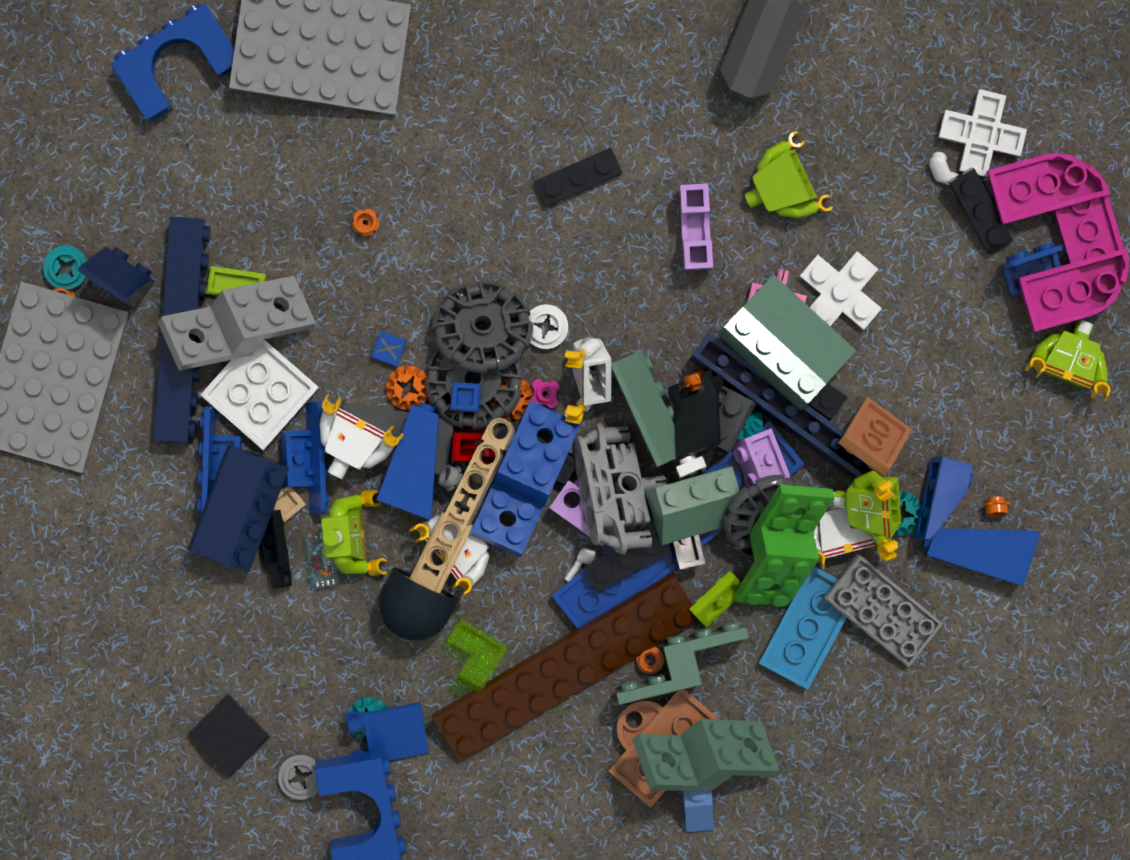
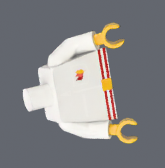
(592, 375)
(352, 440)
(837, 536)
(471, 560)

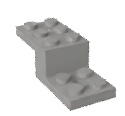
(236, 322)

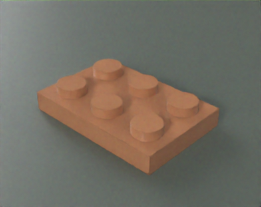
(875, 436)

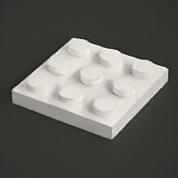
(260, 393)

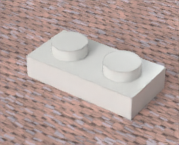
(690, 467)

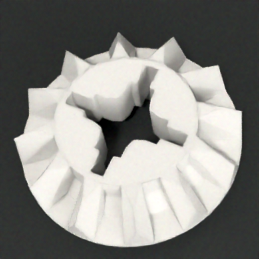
(557, 319)

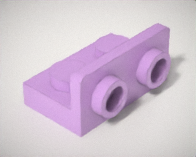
(759, 457)

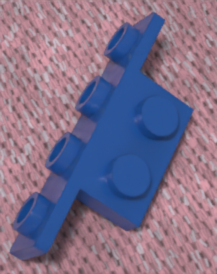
(212, 451)
(306, 459)

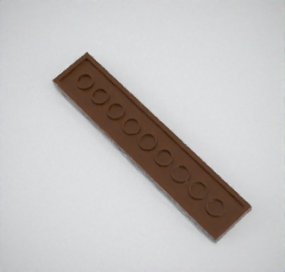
(565, 667)

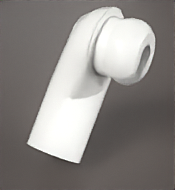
(940, 168)

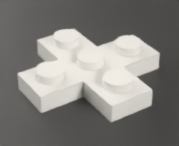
(982, 132)
(841, 290)

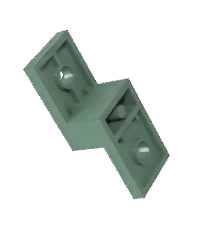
(681, 662)
(705, 755)

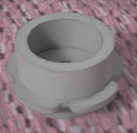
(450, 477)

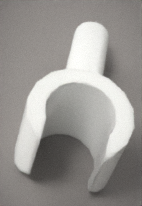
(585, 556)

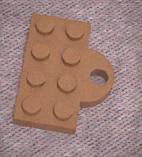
(672, 719)

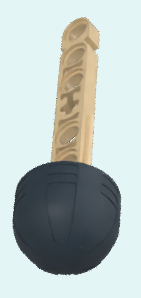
(416, 603)

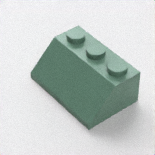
(692, 505)

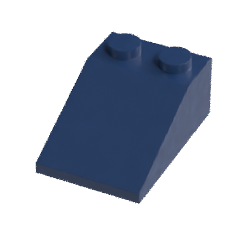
(118, 276)

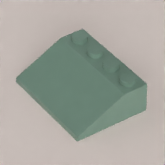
(787, 342)

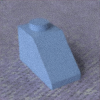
(698, 810)

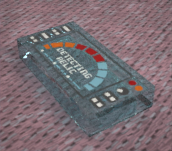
(322, 570)

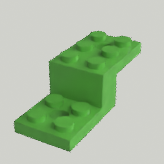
(784, 545)

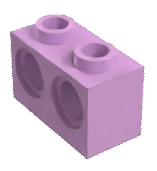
(573, 515)

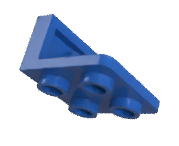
(1022, 265)

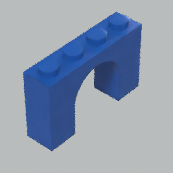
(137, 66)
(366, 774)

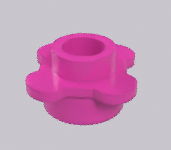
(551, 388)

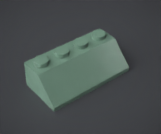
(646, 405)

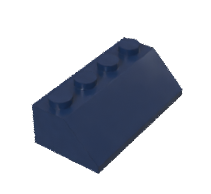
(238, 508)

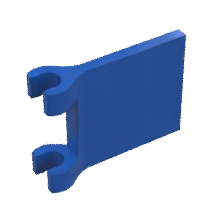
(394, 730)

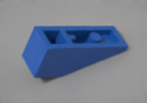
(944, 489)

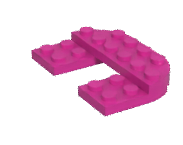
(1087, 232)

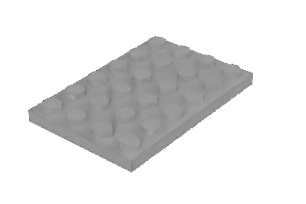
(322, 51)
(56, 374)

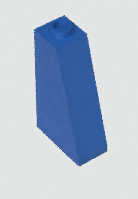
(412, 470)
(987, 551)

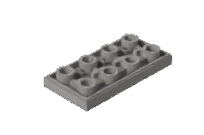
(883, 610)

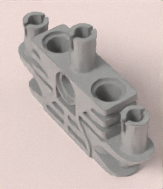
(601, 488)

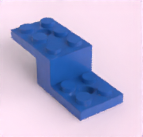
(525, 479)

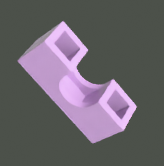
(695, 227)

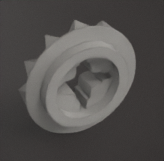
(288, 771)

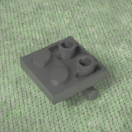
(733, 416)

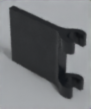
(696, 416)

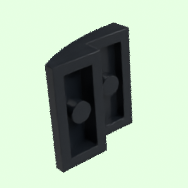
(228, 735)

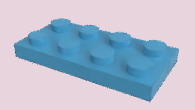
(804, 632)

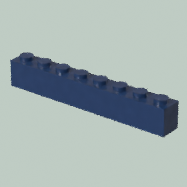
(182, 294)
(804, 425)

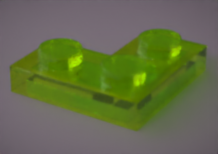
(481, 649)

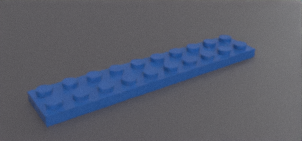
(582, 601)

